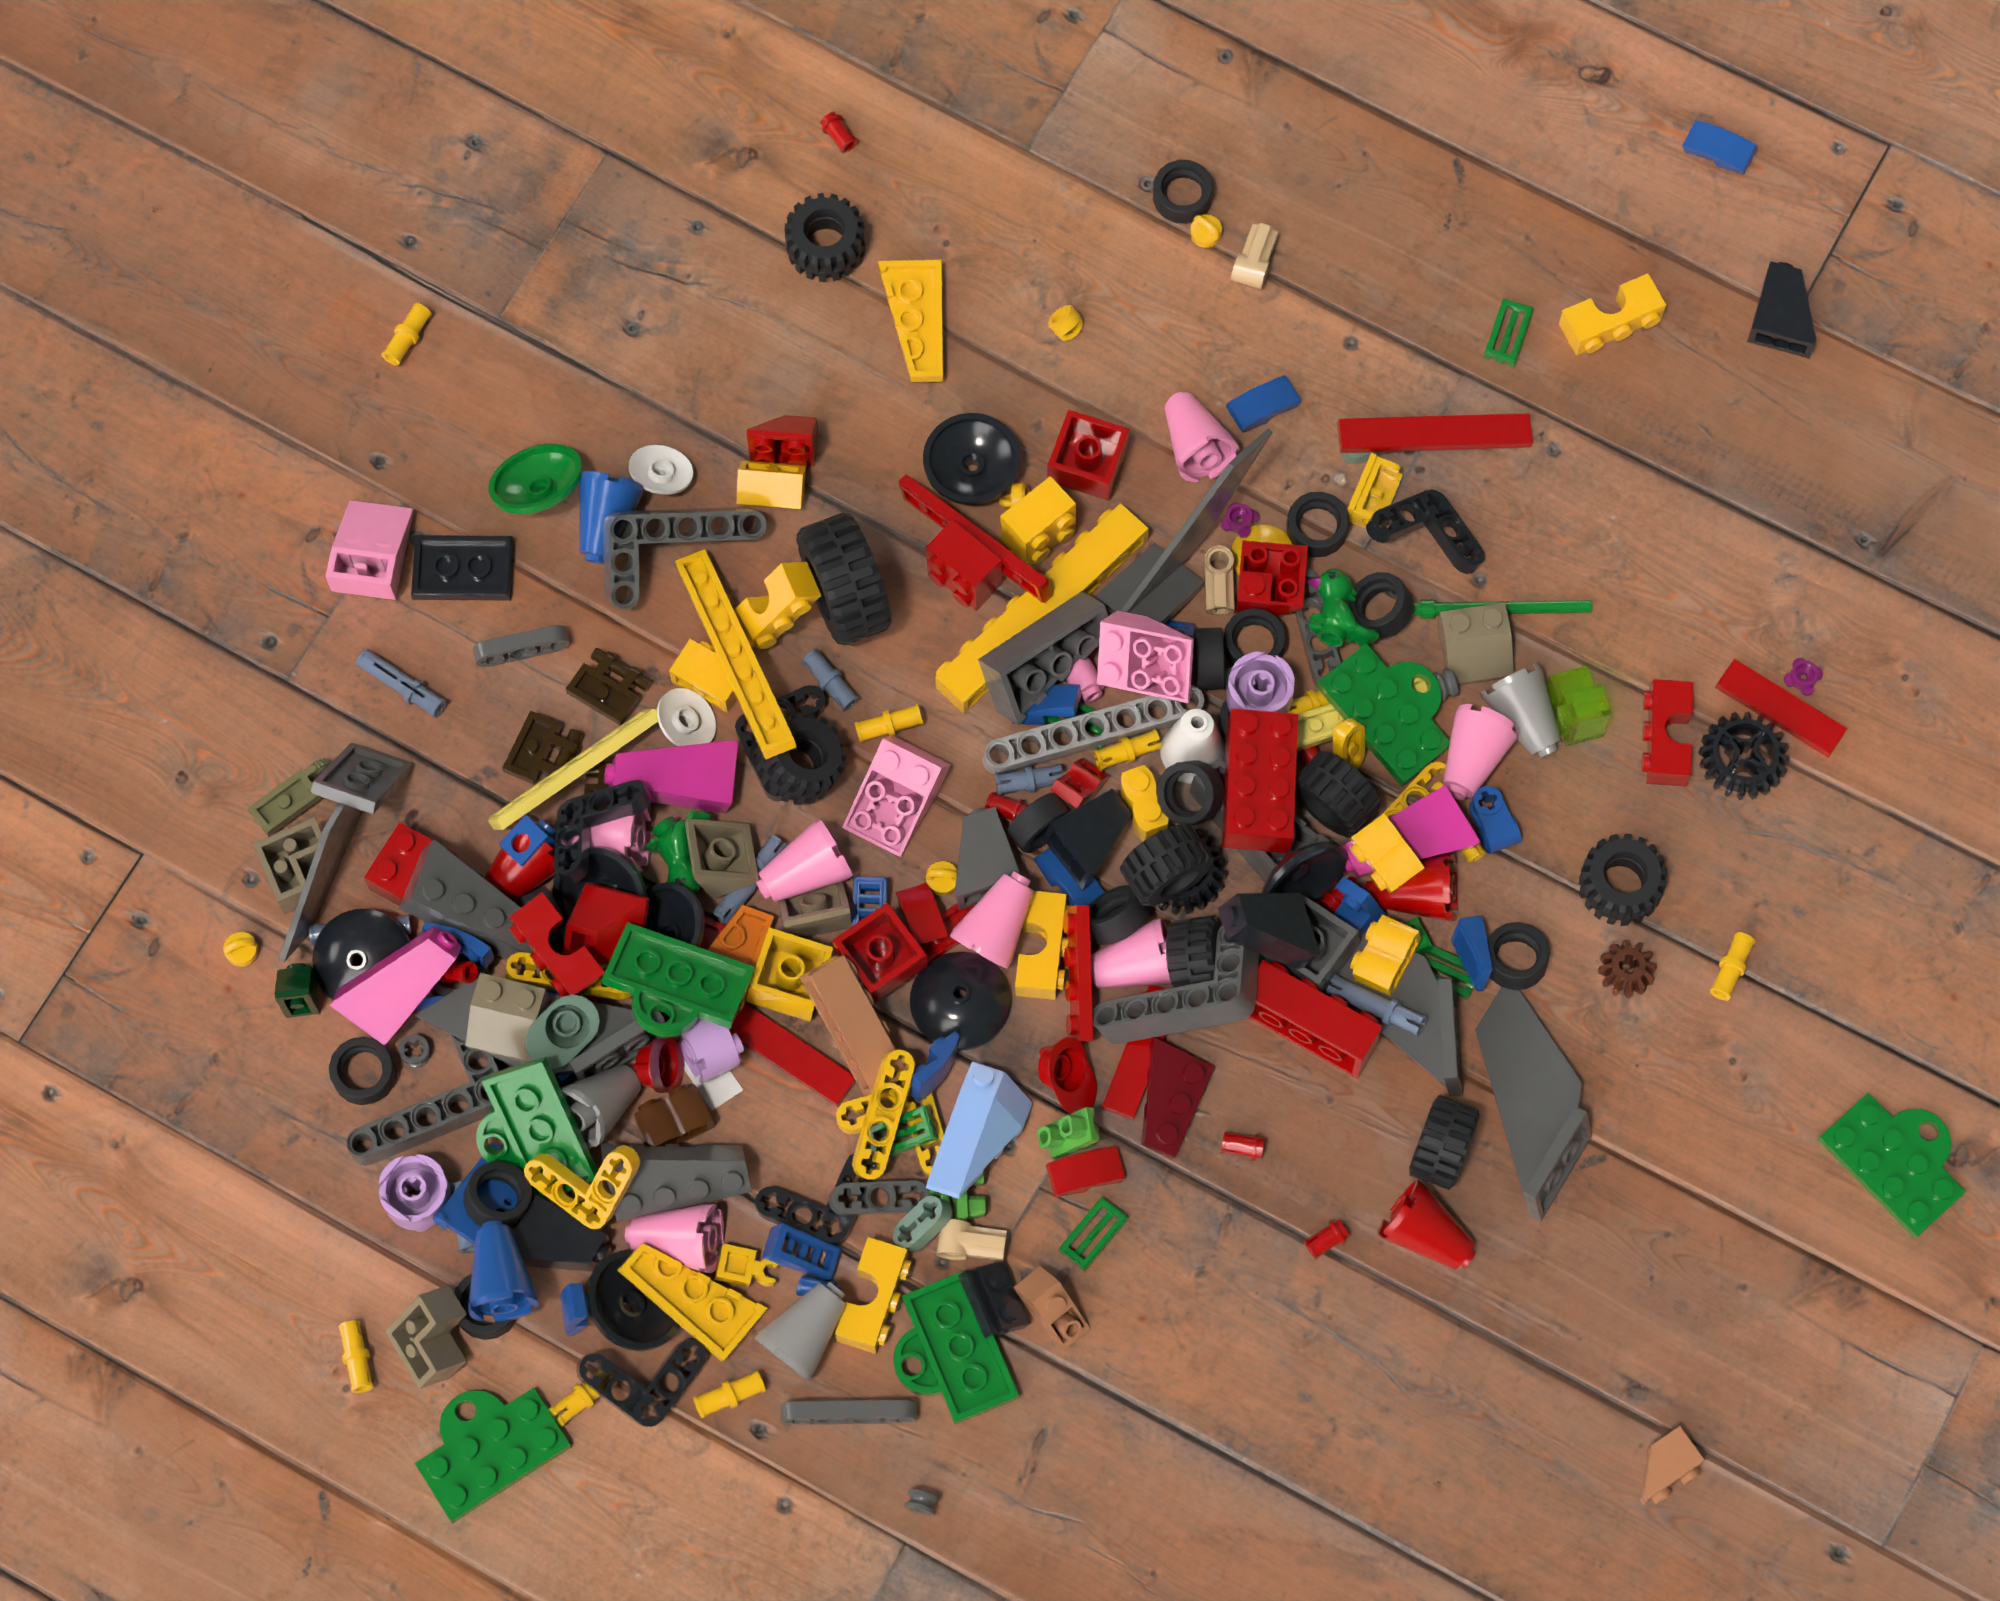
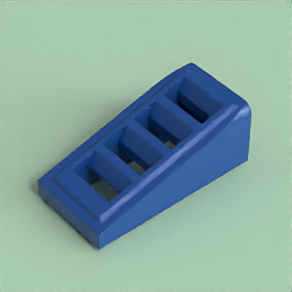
(868, 884)
(1473, 950)
(774, 1254)

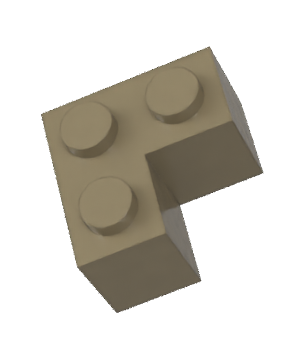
(286, 858)
(424, 1336)

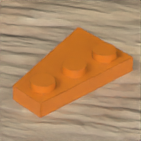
(743, 937)

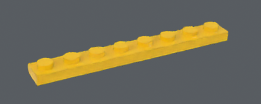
(735, 654)

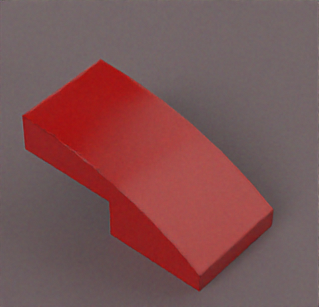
(1080, 782)
(921, 913)
(1084, 1171)

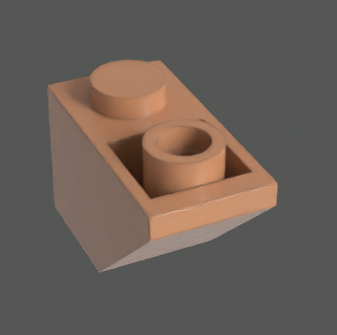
(1052, 1307)
(1667, 1463)

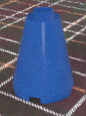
(598, 498)
(499, 1276)

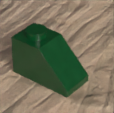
(297, 991)

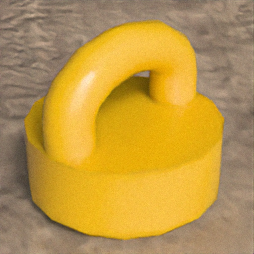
(1206, 231)
(1066, 320)
(1018, 491)
(942, 878)
(241, 949)

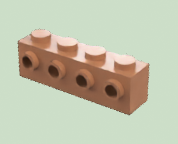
(851, 1019)

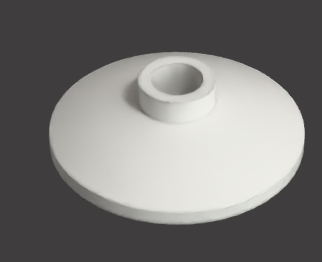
(661, 469)
(686, 717)

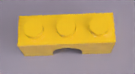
(1590, 328)
(790, 596)
(1040, 973)
(866, 1324)

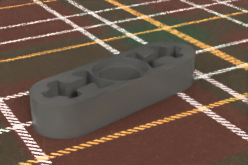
(521, 646)
(853, 1189)

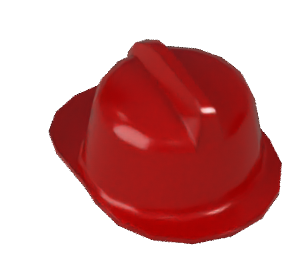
(660, 1065)
(1068, 1074)

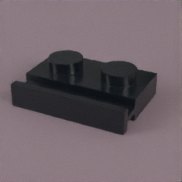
(994, 1299)

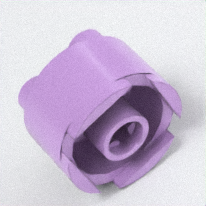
(1264, 673)
(710, 1050)
(414, 1173)

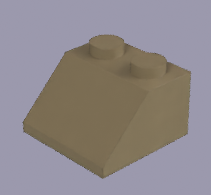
(1476, 643)
(502, 1016)

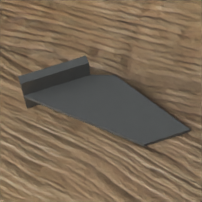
(1157, 580)
(360, 783)
(1439, 1042)
(614, 1044)
(1535, 1098)

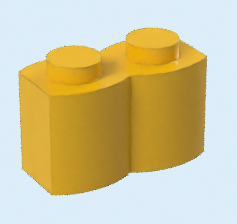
(1139, 793)
(1386, 854)
(1385, 955)

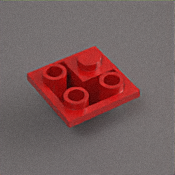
(784, 441)
(1271, 577)
(601, 919)

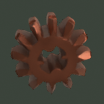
(1614, 975)

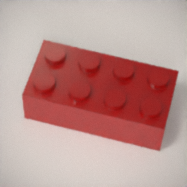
(1259, 780)
(1314, 1020)

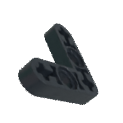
(1427, 516)
(783, 702)
(625, 800)
(829, 1216)
(639, 1394)

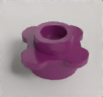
(1241, 511)
(1807, 668)

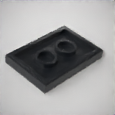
(462, 567)

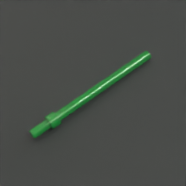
(1428, 608)

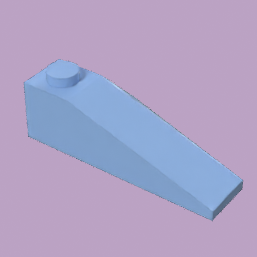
(982, 1123)

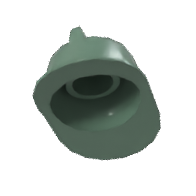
(562, 1030)

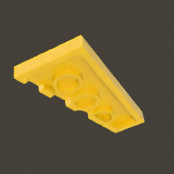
(916, 309)
(699, 1305)

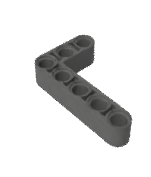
(667, 533)
(1187, 1007)
(440, 1106)

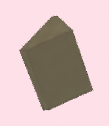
(721, 855)
(816, 912)

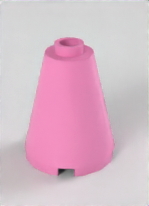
(1197, 438)
(1476, 748)
(624, 835)
(804, 865)
(997, 920)
(1135, 960)
(682, 1234)

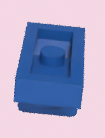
(1357, 906)

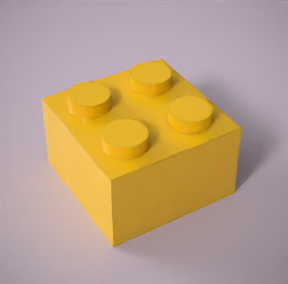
(1039, 522)
(778, 971)

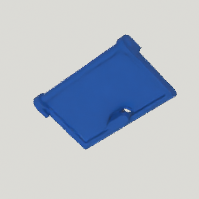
(490, 1193)

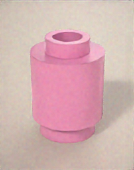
(1085, 674)

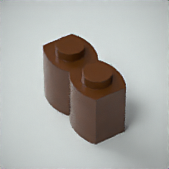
(675, 1118)

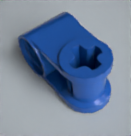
(1495, 826)

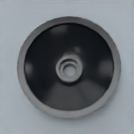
(971, 441)
(606, 869)
(1308, 870)
(675, 913)
(352, 932)
(977, 1015)
(637, 1330)

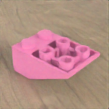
(369, 550)
(1144, 657)
(895, 795)

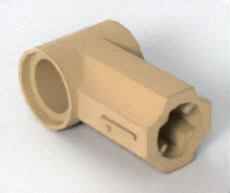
(1253, 263)
(1219, 583)
(962, 1240)

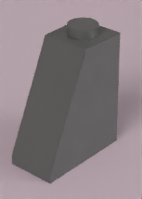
(982, 856)

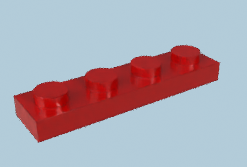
(1078, 959)

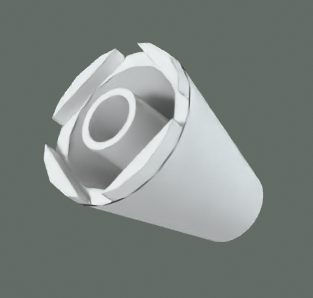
(1192, 739)

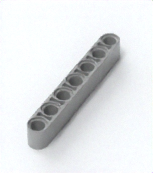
(1079, 739)

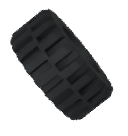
(847, 578)

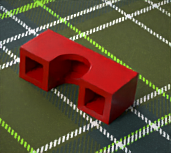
(1665, 759)
(571, 973)

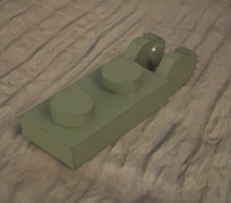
(287, 799)

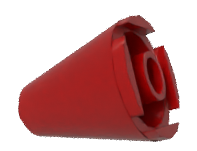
(518, 880)
(1427, 894)
(1427, 1228)

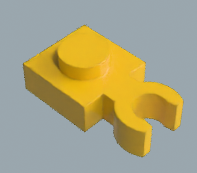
(739, 1265)

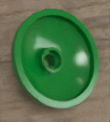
(535, 479)

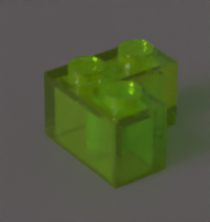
(1579, 706)

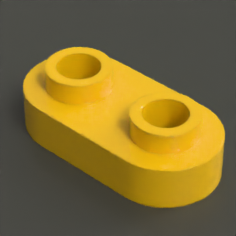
(1349, 741)

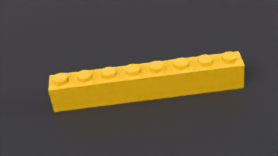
(1082, 569)

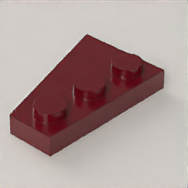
(1173, 1093)

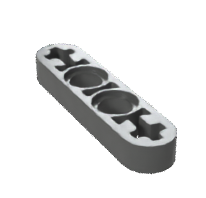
(1306, 635)
(848, 1412)

